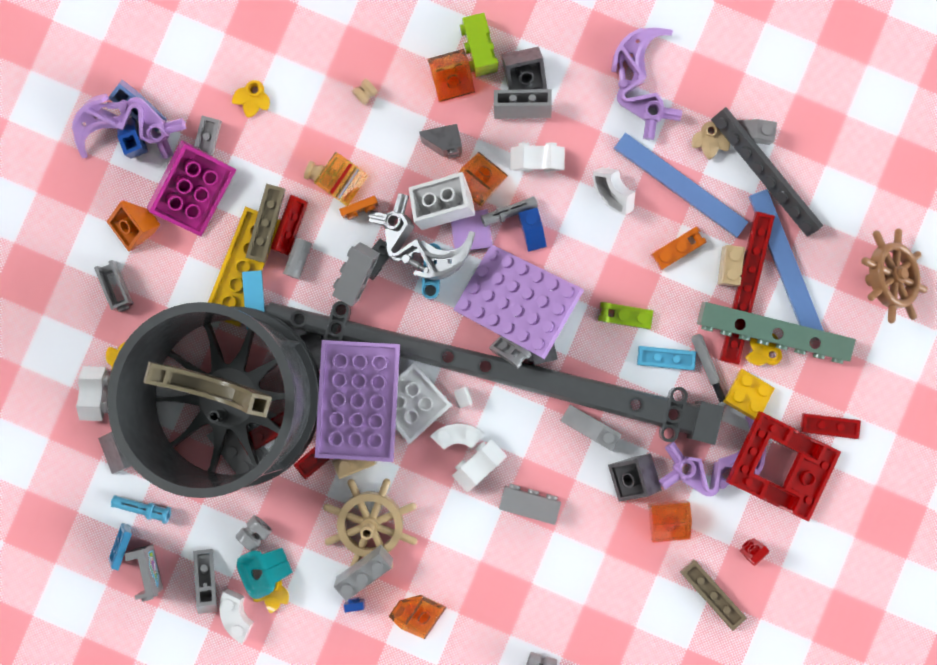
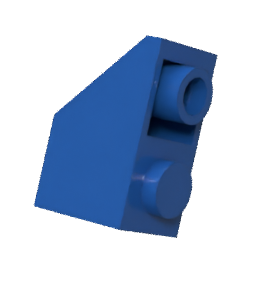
(130, 141)

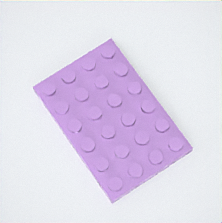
(518, 301)
(357, 401)

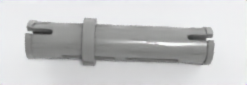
(508, 211)

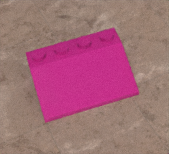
(191, 188)

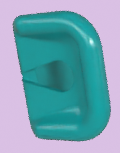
(273, 566)

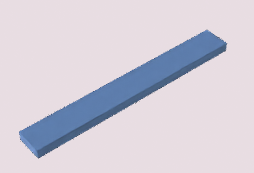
(681, 185)
(787, 265)

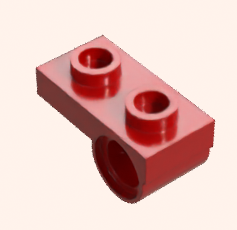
(754, 551)

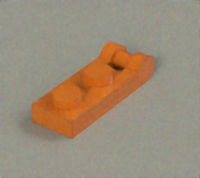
(678, 248)

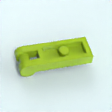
(626, 315)

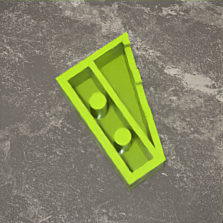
(479, 45)

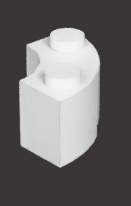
(545, 157)
(613, 191)
(92, 393)
(457, 433)
(479, 465)
(233, 615)

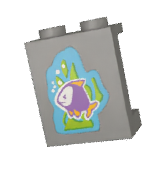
(149, 571)

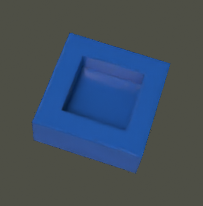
(354, 604)

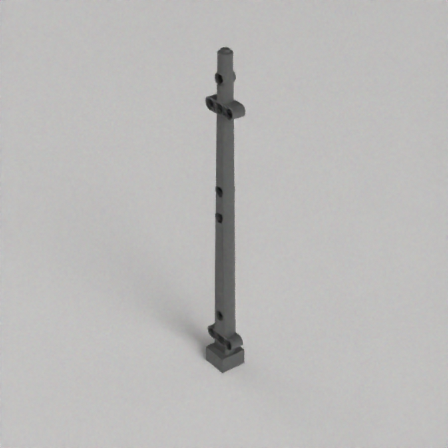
(697, 420)

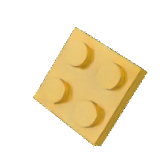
(748, 394)

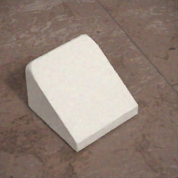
(463, 397)

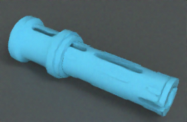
(149, 513)

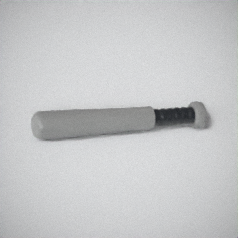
(704, 356)

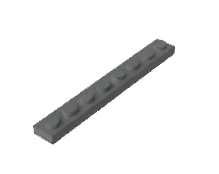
(766, 172)

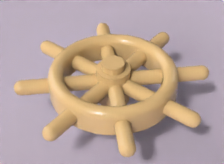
(369, 522)

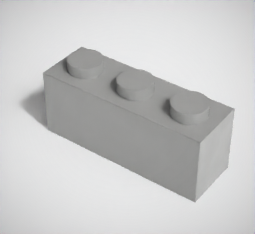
(522, 104)
(355, 273)
(530, 504)
(363, 572)

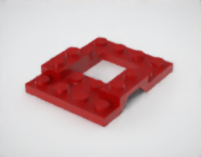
(806, 477)

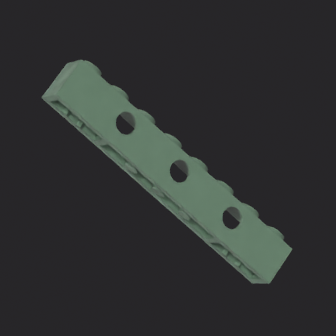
(761, 328)

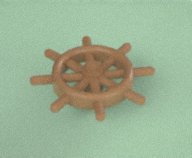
(894, 275)

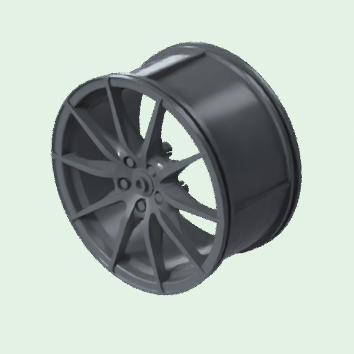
(135, 414)

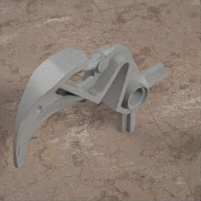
(398, 234)

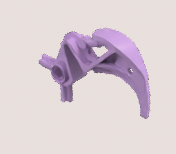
(640, 104)
(147, 119)
(696, 475)

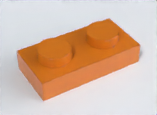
(367, 205)

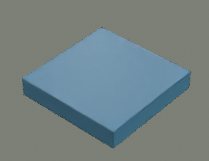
(120, 546)

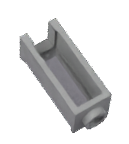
(114, 286)

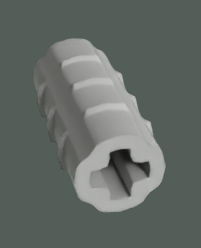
(297, 258)

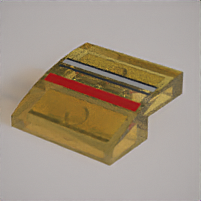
(341, 179)

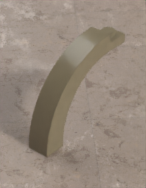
(210, 387)

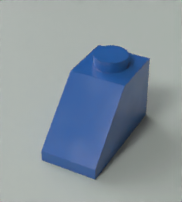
(532, 229)

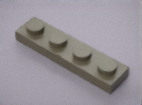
(265, 223)
(713, 595)

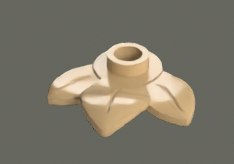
(710, 142)

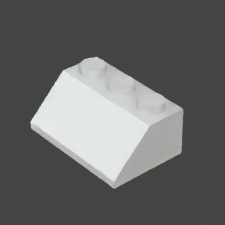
(441, 201)

